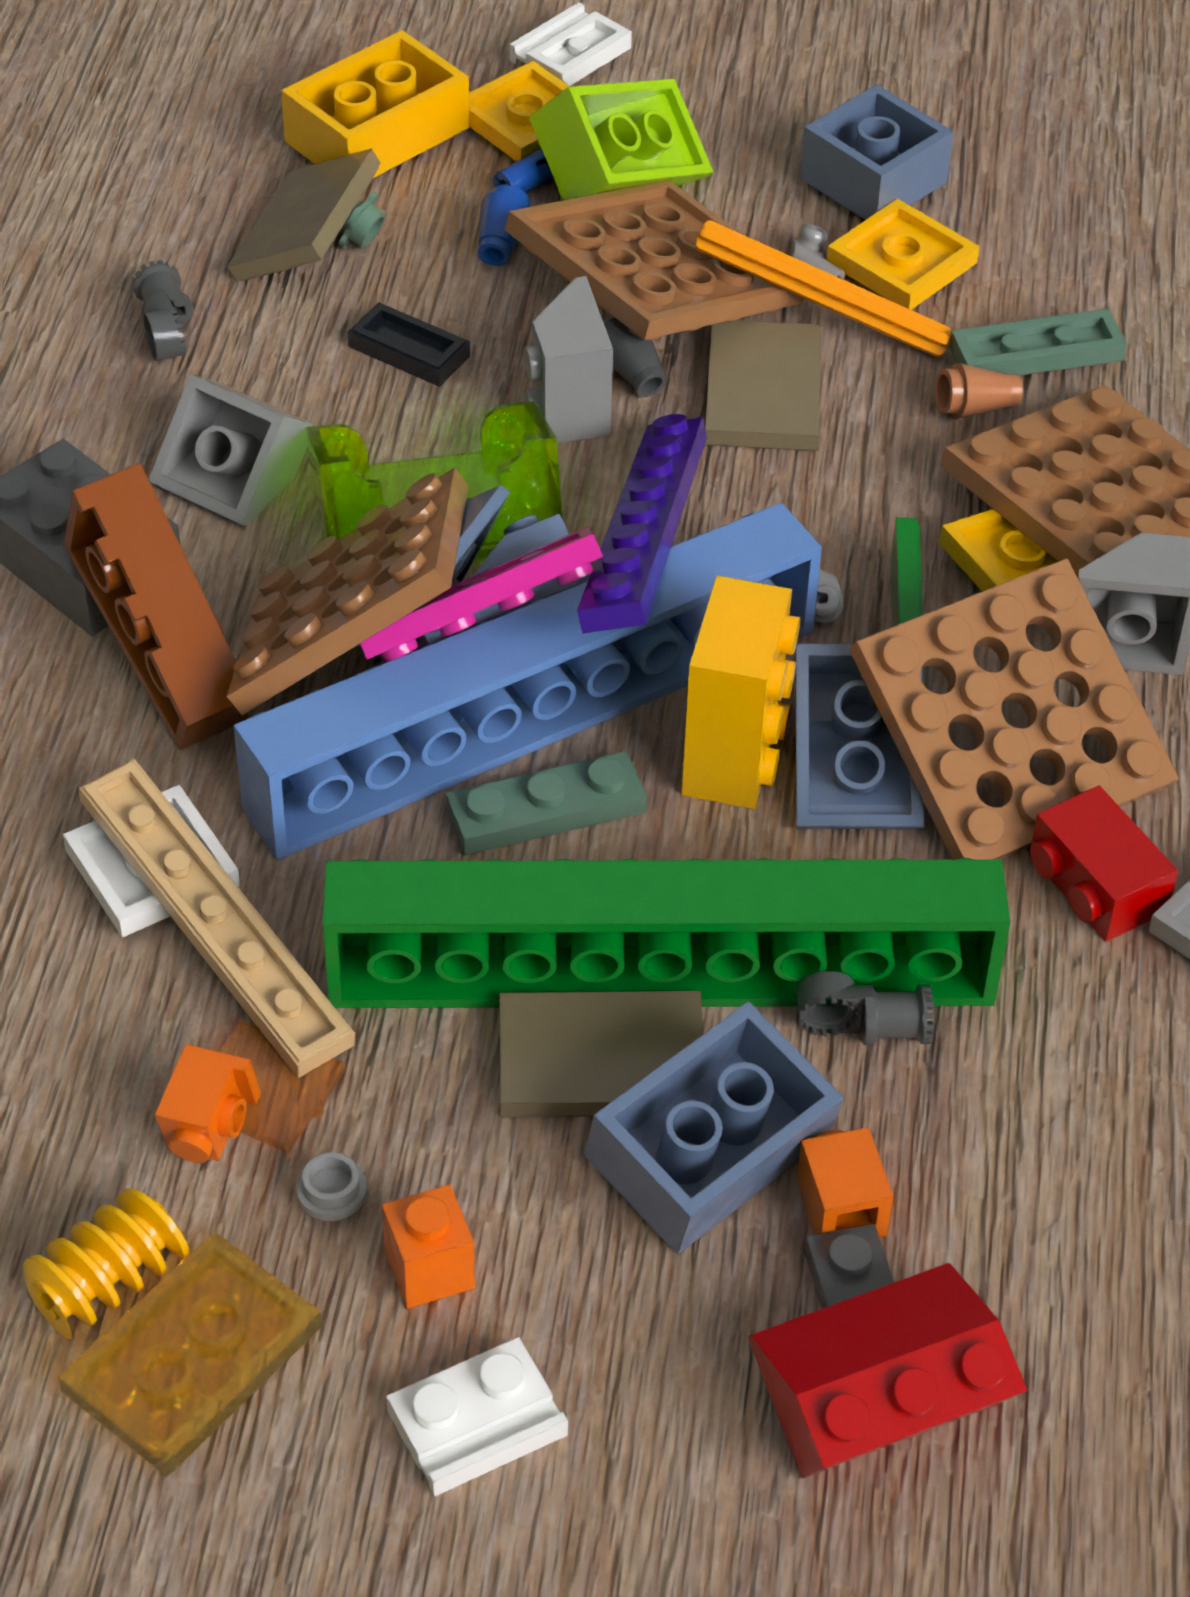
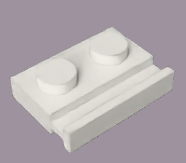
(572, 44)
(476, 1416)

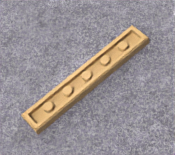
(217, 918)

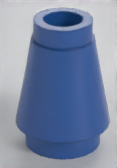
(494, 242)

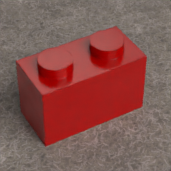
(1101, 863)

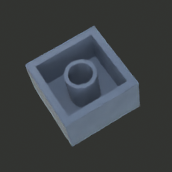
(875, 153)

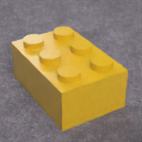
(380, 98)
(738, 692)

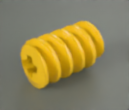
(100, 1257)

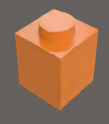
(844, 1182)
(428, 1246)

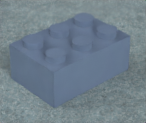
(711, 1126)

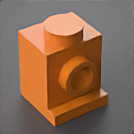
(206, 1103)

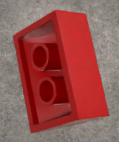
(885, 1367)

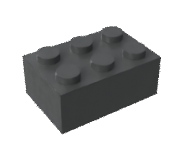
(34, 525)

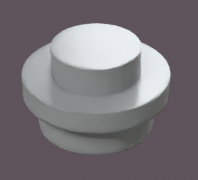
(331, 1187)

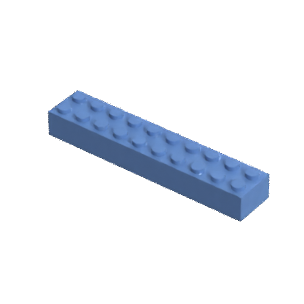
(496, 691)

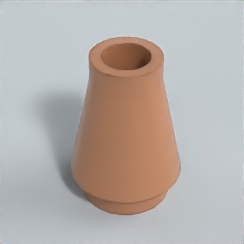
(975, 390)

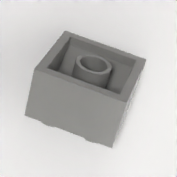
(571, 365)
(229, 450)
(1144, 601)

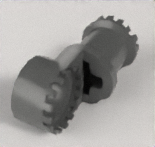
(164, 309)
(863, 1009)

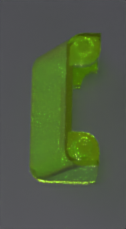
(515, 453)

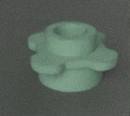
(363, 222)

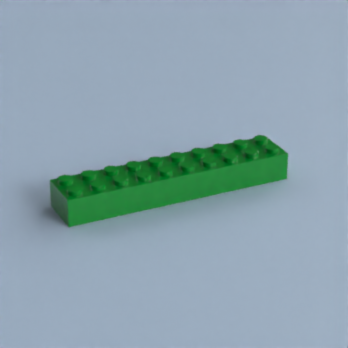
(717, 927)

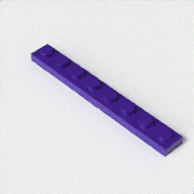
(643, 526)

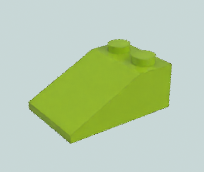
(619, 137)

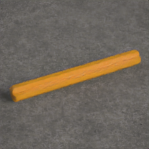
(823, 289)

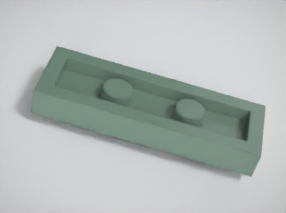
(1041, 343)
(545, 802)

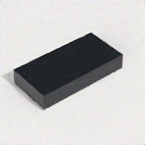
(409, 344)

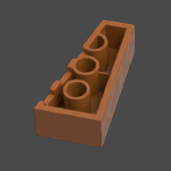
(153, 603)

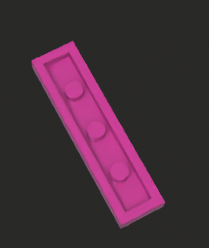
(504, 584)

